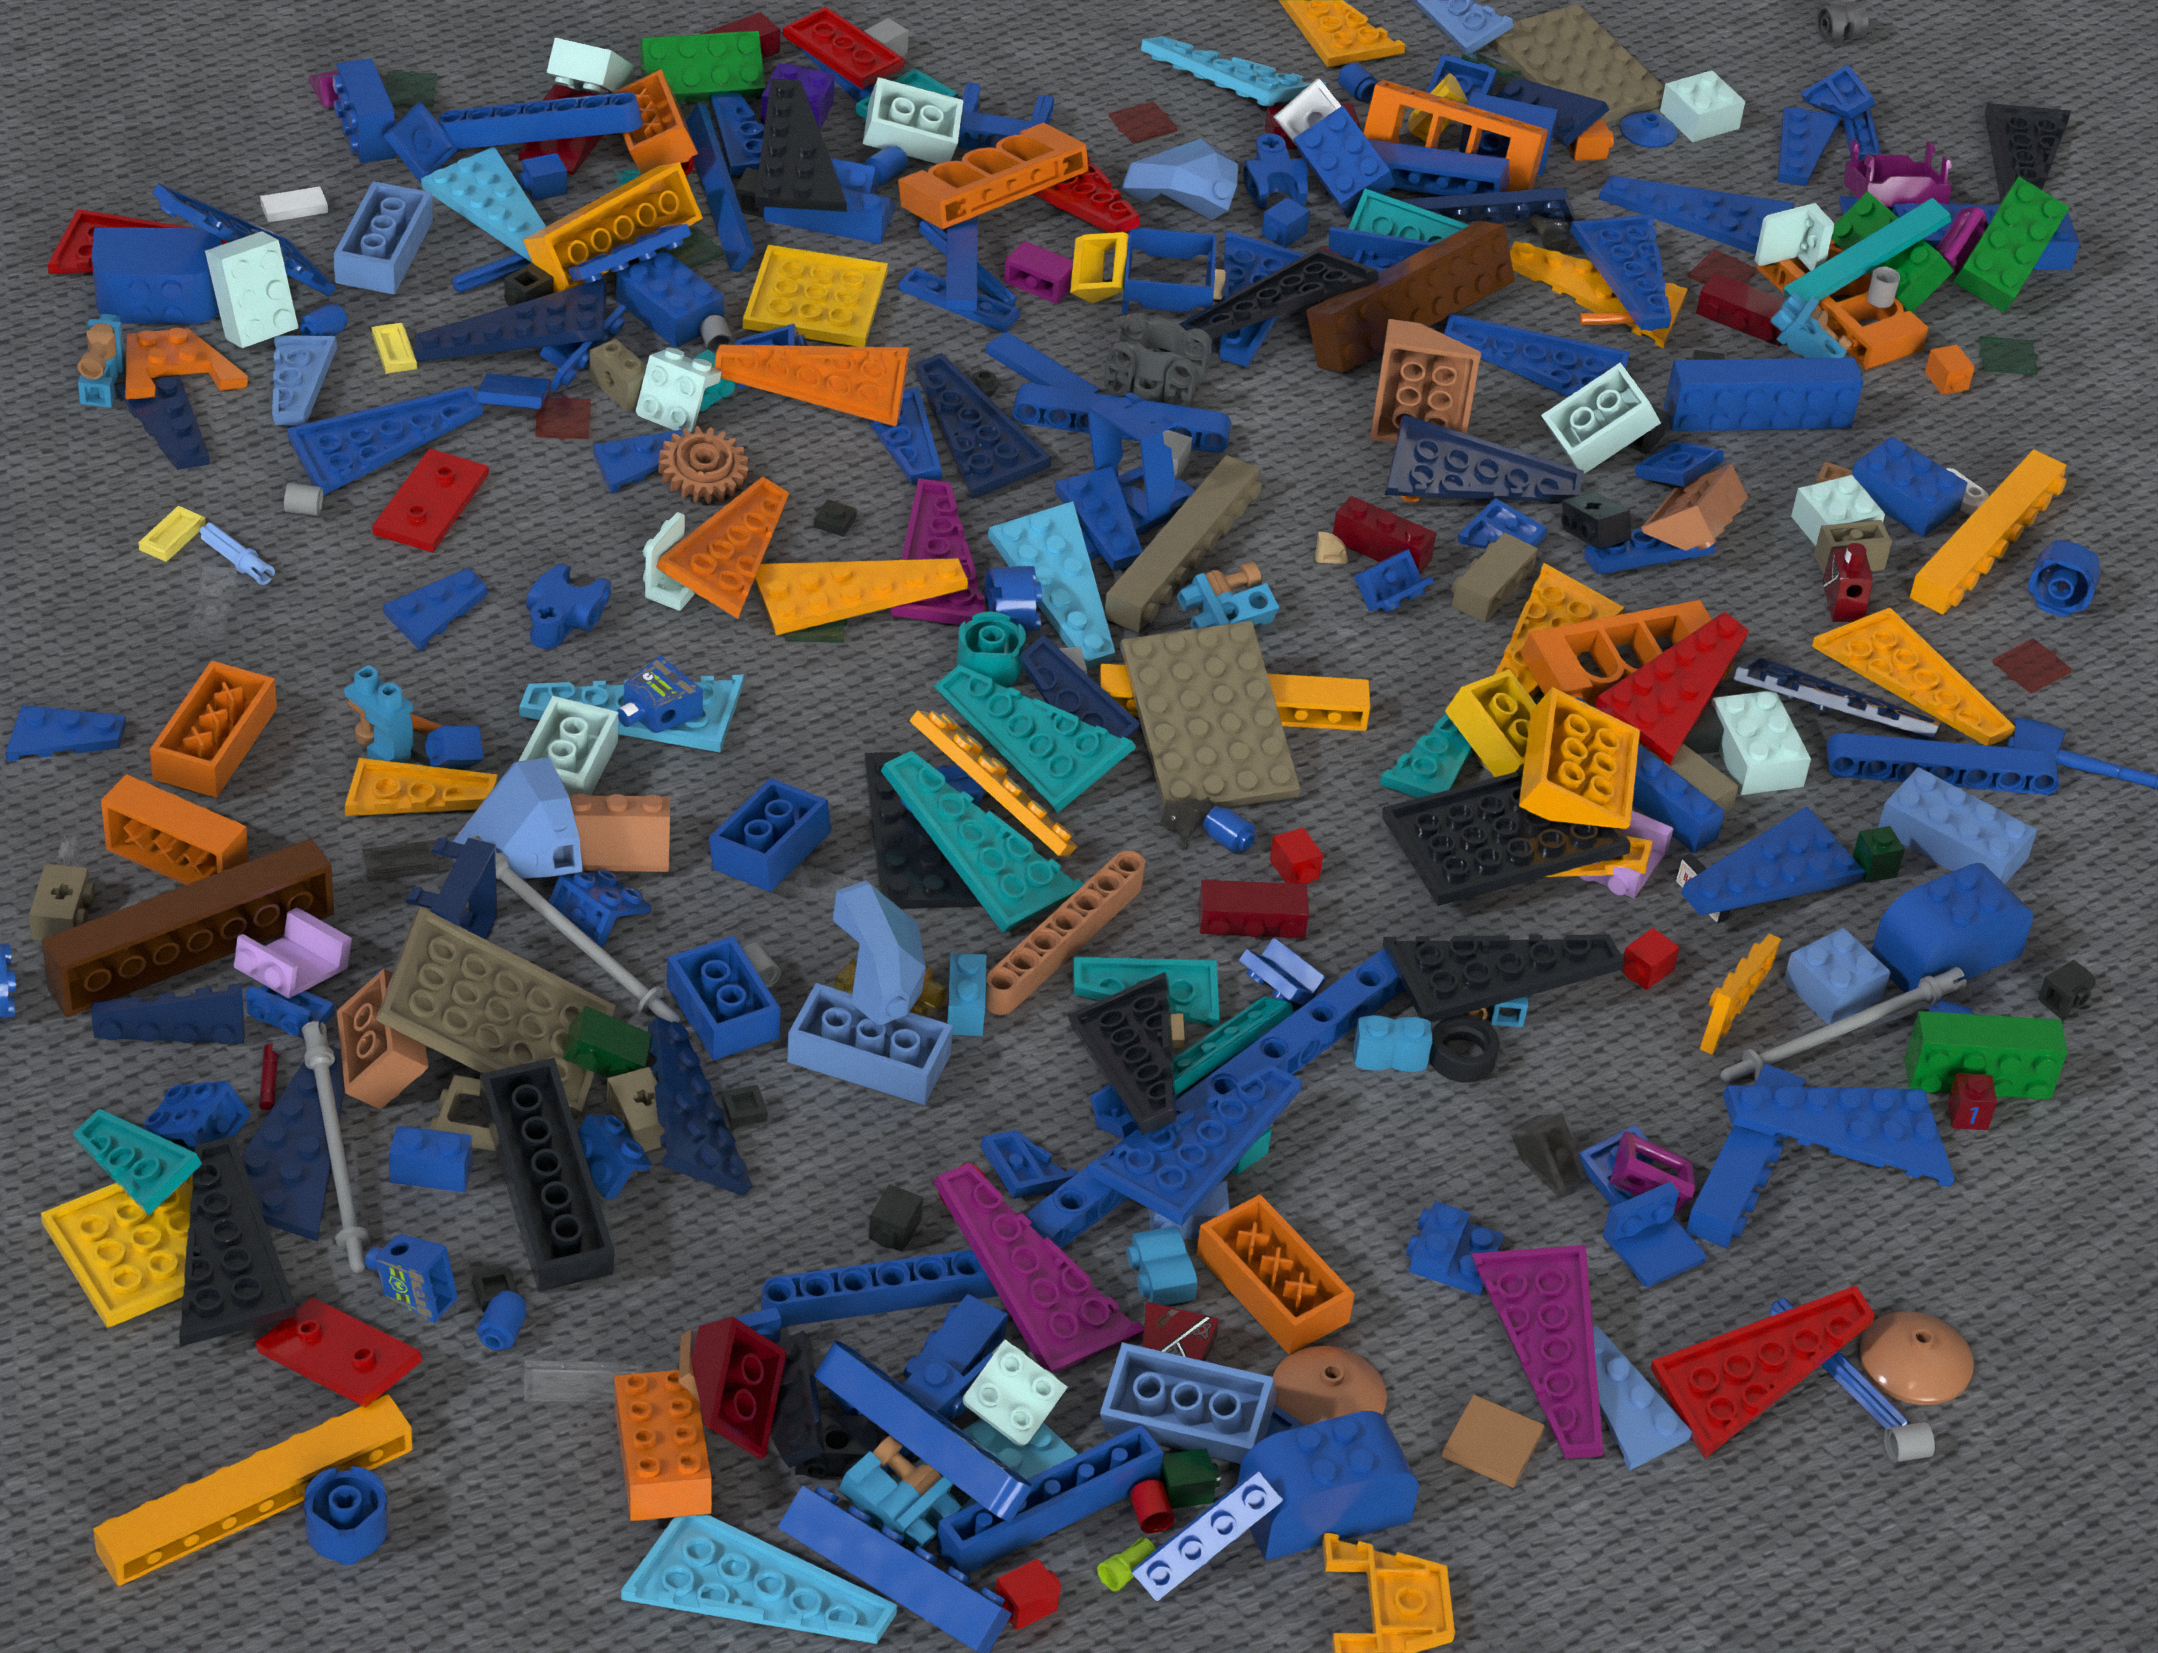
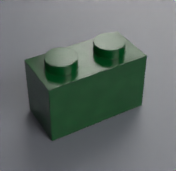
(606, 1044)

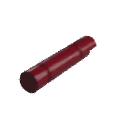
(268, 1078)

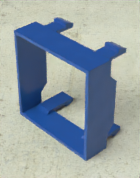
(1170, 245)
(1105, 423)

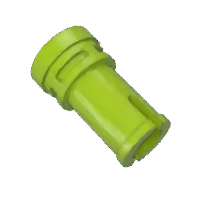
(1120, 1565)

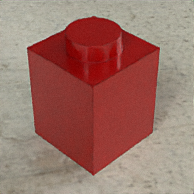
(1296, 857)
(1650, 958)
(1029, 1593)

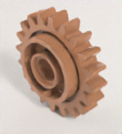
(703, 465)

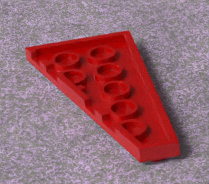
(76, 244)
(1741, 1373)

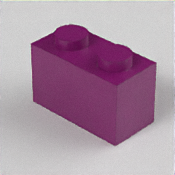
(1039, 272)

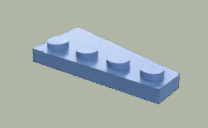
(1465, 22)
(299, 375)
(1632, 1408)

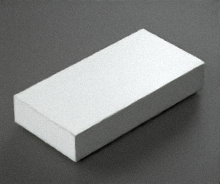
(294, 204)

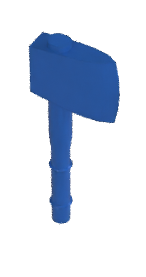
(2047, 737)

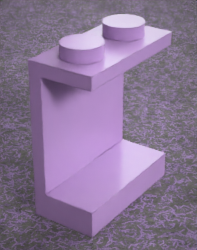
(1626, 880)
(297, 961)

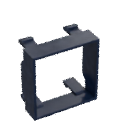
(468, 881)

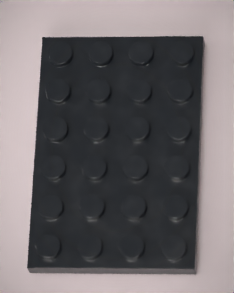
(1484, 841)

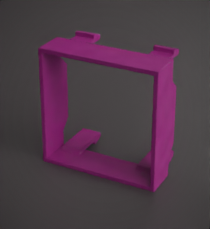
(1897, 178)

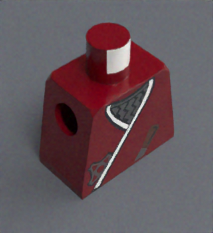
(1847, 570)
(1179, 1331)

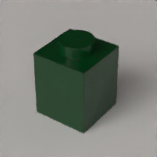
(1878, 853)
(1189, 1478)

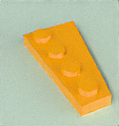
(413, 788)
(1738, 989)

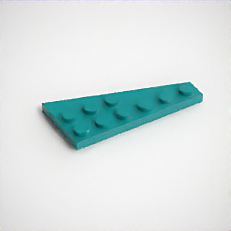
(1039, 741)
(983, 849)

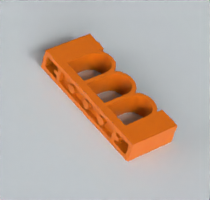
(1526, 139)
(993, 176)
(1874, 344)
(1553, 650)

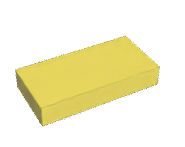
(394, 348)
(172, 533)

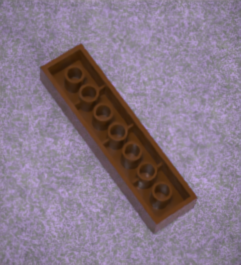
(1413, 290)
(185, 927)

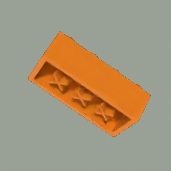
(664, 132)
(213, 729)
(170, 832)
(1275, 1274)
(661, 1447)

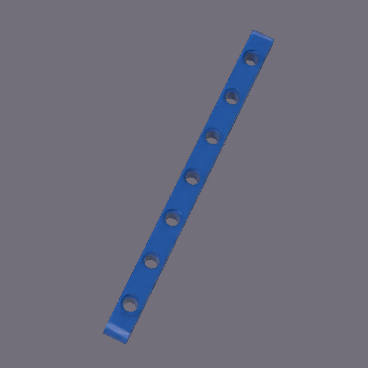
(1287, 1046)

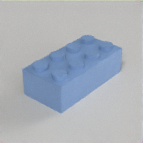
(383, 238)
(1956, 826)
(893, 1058)
(1188, 1402)

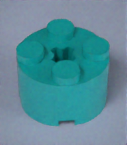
(992, 647)

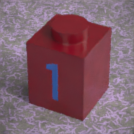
(1972, 1101)

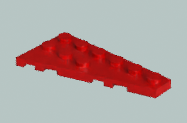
(1093, 200)
(1675, 687)

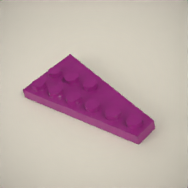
(938, 534)
(1038, 1283)
(1548, 1320)

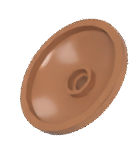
(1916, 1358)
(1311, 1394)

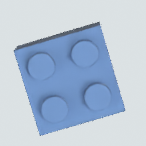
(1836, 976)

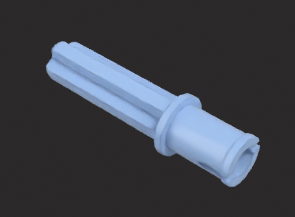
(245, 559)

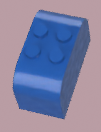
(154, 274)
(1949, 923)
(1332, 1479)

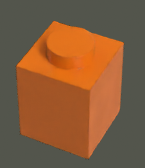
(1592, 143)
(1949, 369)

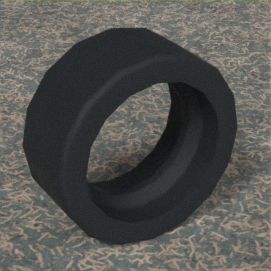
(1458, 1067)

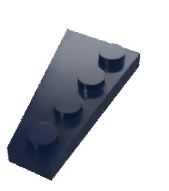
(1574, 111)
(170, 422)
(1072, 690)
(186, 1019)

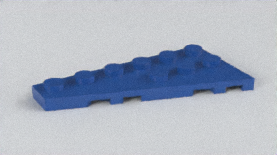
(1246, 263)
(360, 442)
(1854, 1123)

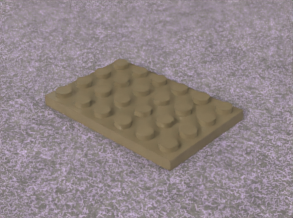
(1581, 57)
(1210, 716)
(484, 1003)

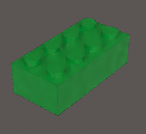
(706, 64)
(2011, 244)
(1919, 266)
(2016, 1051)

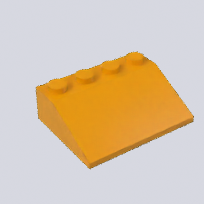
(1579, 764)

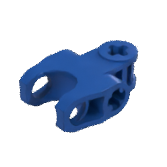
(1275, 172)
(560, 607)

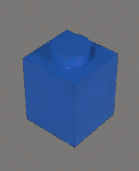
(543, 177)
(1285, 222)
(455, 747)

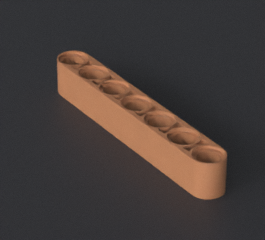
(1064, 932)

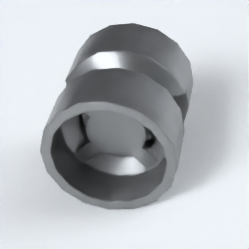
(1842, 22)

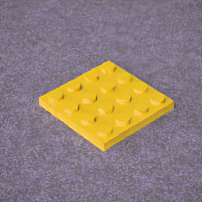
(818, 292)
(121, 1253)

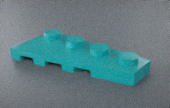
(1432, 763)
(1191, 982)
(136, 1159)

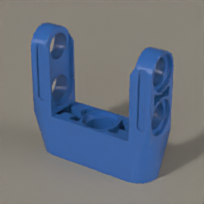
(986, 130)

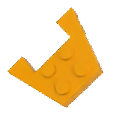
(1406, 1599)

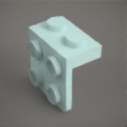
(1795, 233)
(675, 389)
(658, 585)
(1013, 1393)

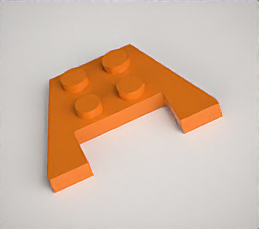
(172, 354)

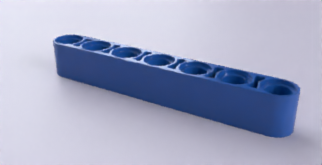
(542, 120)
(1068, 411)
(1955, 763)
(876, 1288)
(923, 1431)

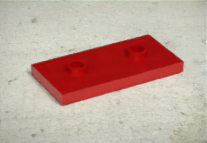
(843, 47)
(430, 500)
(339, 1352)

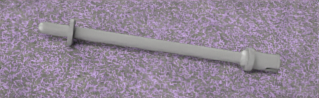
(1929, 990)
(648, 998)
(320, 1058)

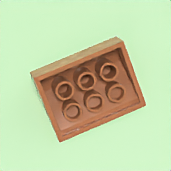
(1423, 378)

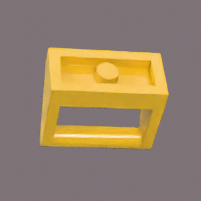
(1420, 121)
(1089, 266)

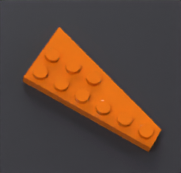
(842, 378)
(728, 548)

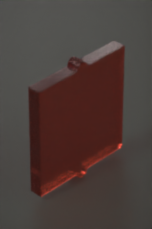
(1143, 122)
(1722, 264)
(563, 418)
(2032, 665)

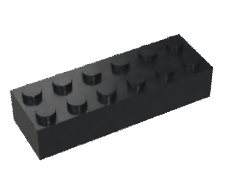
(546, 1174)

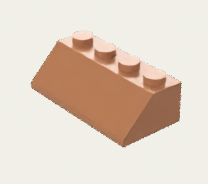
(1698, 511)
(623, 832)

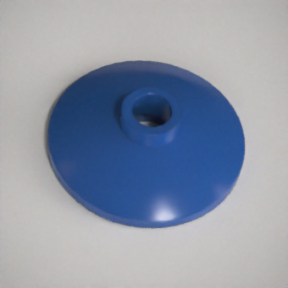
(1648, 129)

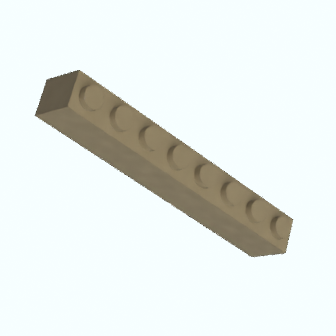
(1182, 544)

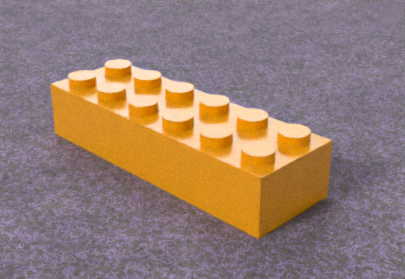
(613, 220)

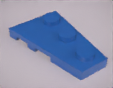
(630, 458)
(433, 607)
(55, 730)

